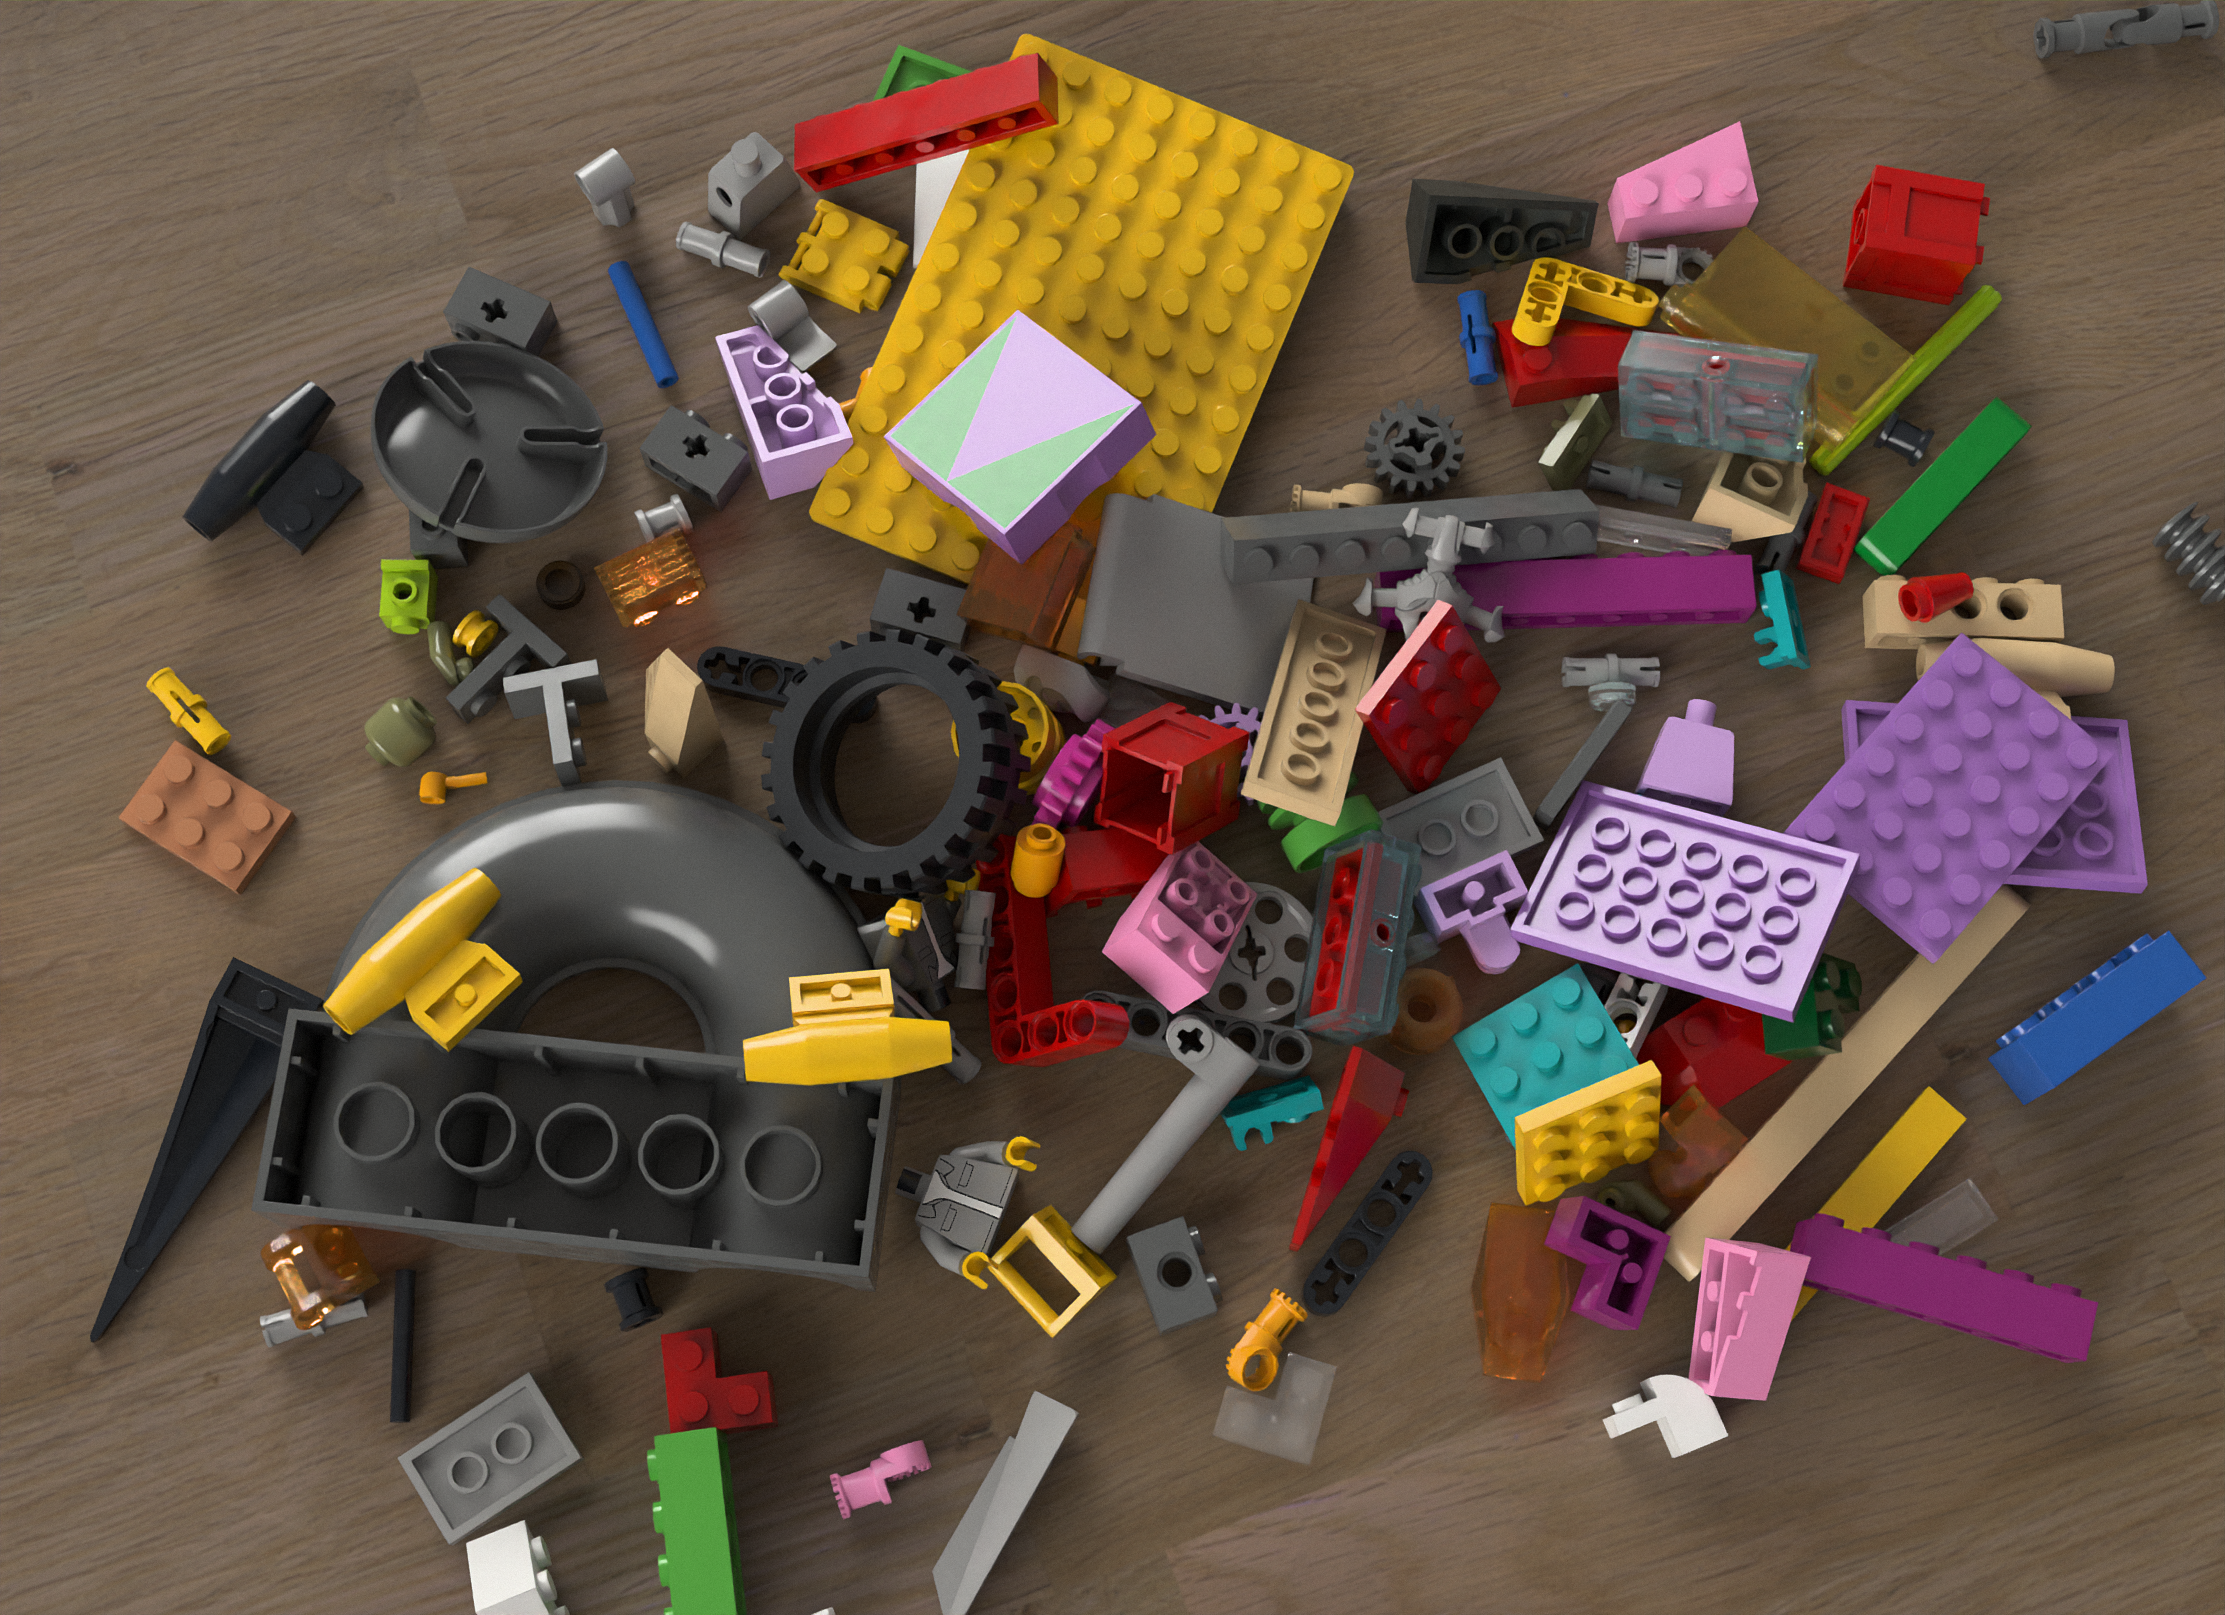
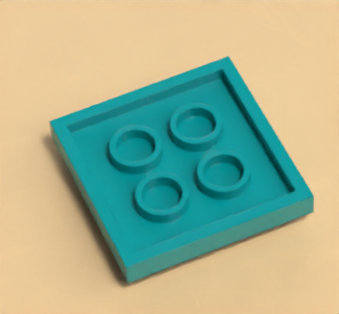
(1543, 1047)

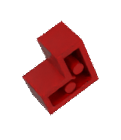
(702, 1397)

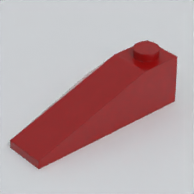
(1358, 1116)

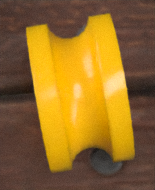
(475, 633)

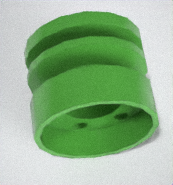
(1309, 838)

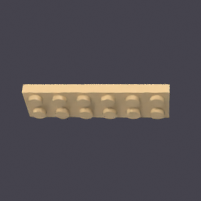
(1310, 716)

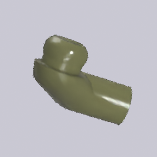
(443, 656)
(1634, 1196)

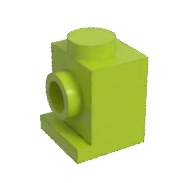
(412, 578)

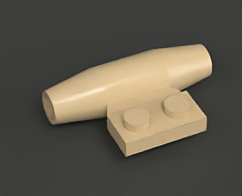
(2045, 667)

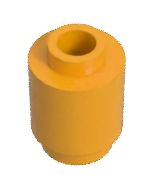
(1037, 860)

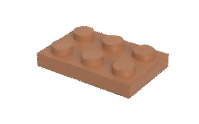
(207, 817)

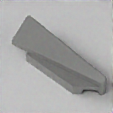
(1001, 1503)

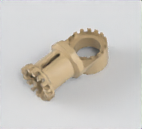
(1350, 496)

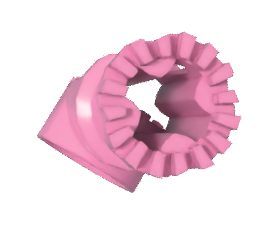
(871, 1483)

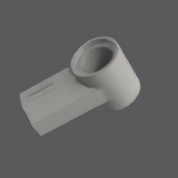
(607, 188)

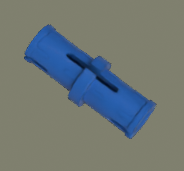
(1477, 337)

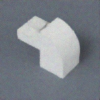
(1681, 1411)

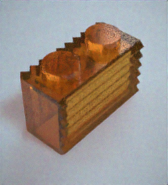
(651, 579)

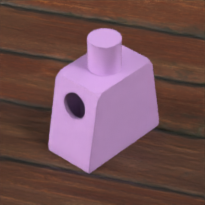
(1691, 762)

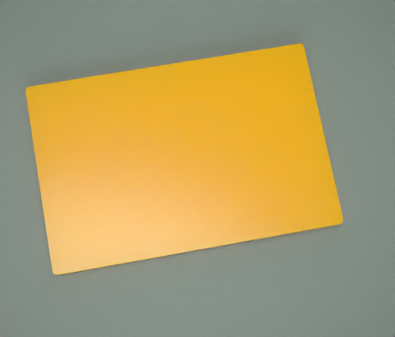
(1139, 241)

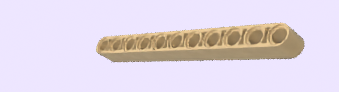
(1835, 1085)

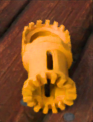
(1265, 1338)

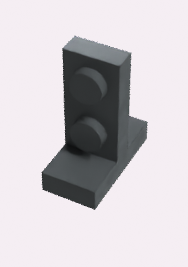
(512, 657)
(558, 694)

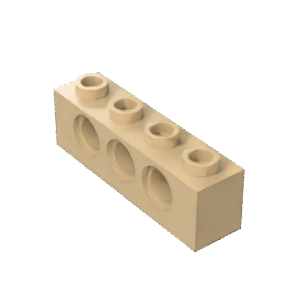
(2033, 602)

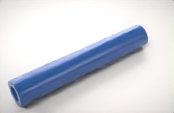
(643, 324)

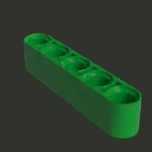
(1942, 488)

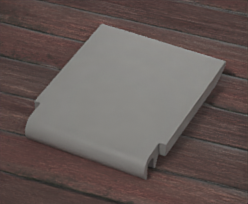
(1172, 613)

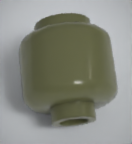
(400, 732)

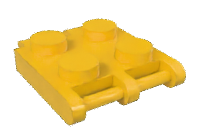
(846, 258)

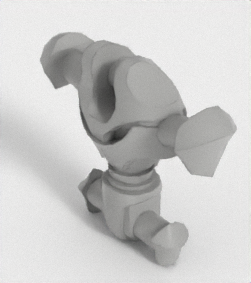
(1418, 594)

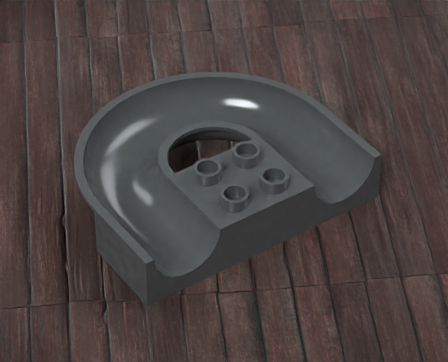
(593, 1140)

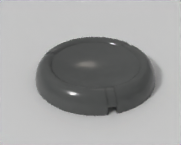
(488, 441)

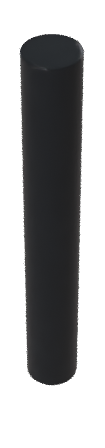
(402, 1346)

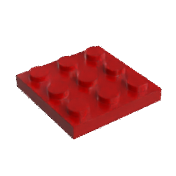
(1428, 698)

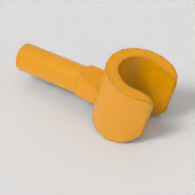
(434, 785)

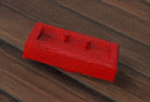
(1833, 533)

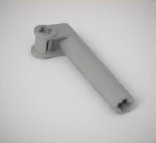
(1219, 1074)

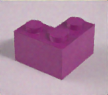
(1619, 1257)

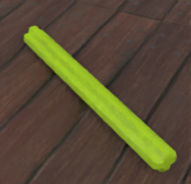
(1928, 358)

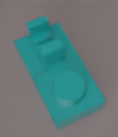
(1781, 605)
(1285, 1102)

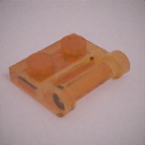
(335, 1261)

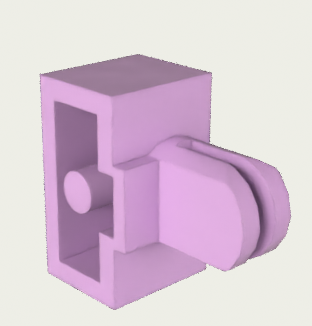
(1476, 906)

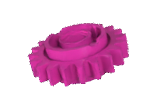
(1072, 780)

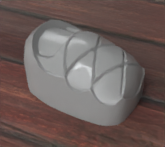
(1061, 683)

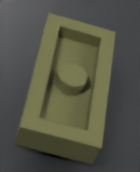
(1574, 441)

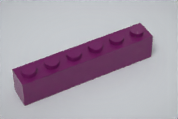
(1945, 1291)

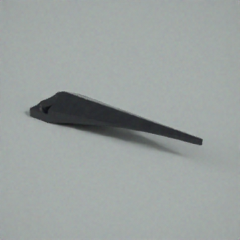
(219, 1097)

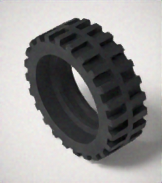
(809, 743)

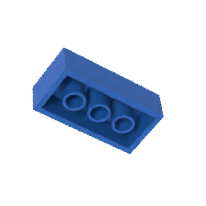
(2094, 1015)

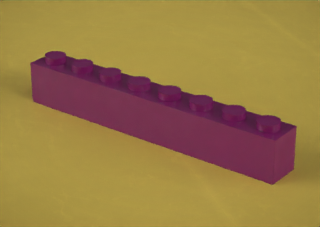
(1602, 590)

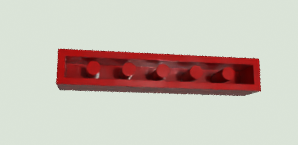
(926, 123)

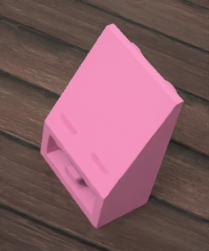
(1181, 927)

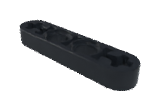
(786, 672)
(1370, 1235)

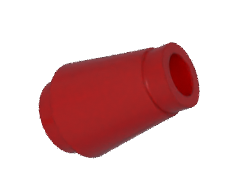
(1933, 595)

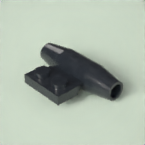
(275, 471)

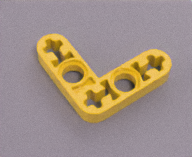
(1579, 289)

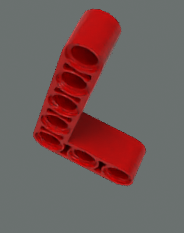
(1019, 983)

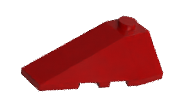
(1574, 363)

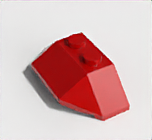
(1711, 1047)

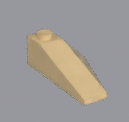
(1753, 496)
(678, 716)

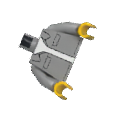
(966, 1202)

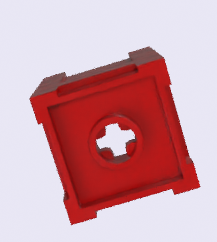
(1915, 235)
(1170, 777)

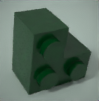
(1819, 1019)

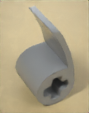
(788, 323)

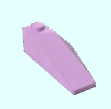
(785, 416)

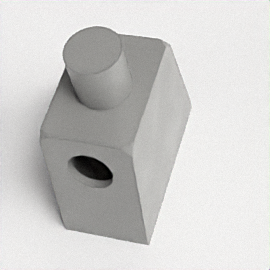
(753, 180)

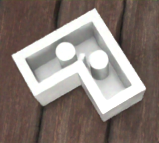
(511, 1574)

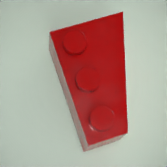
(1102, 866)

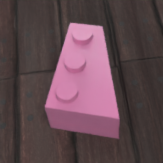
(1687, 191)
(1743, 1316)

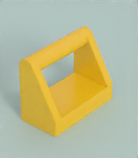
(1068, 1254)

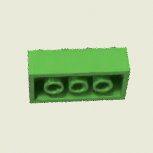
(698, 1523)

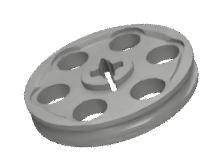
(1272, 966)

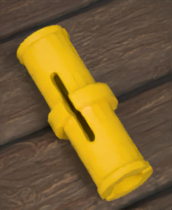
(208, 730)

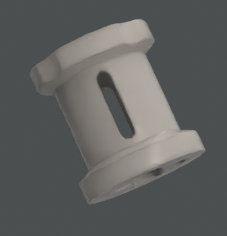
(664, 519)

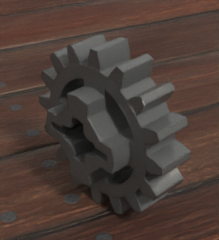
(1426, 434)

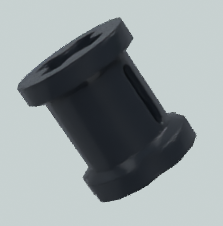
(1904, 438)
(633, 1299)

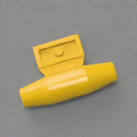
(432, 966)
(845, 1034)

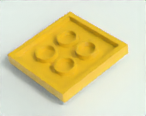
(1588, 1133)

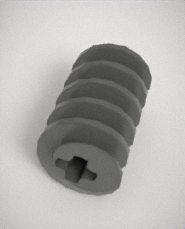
(2197, 551)

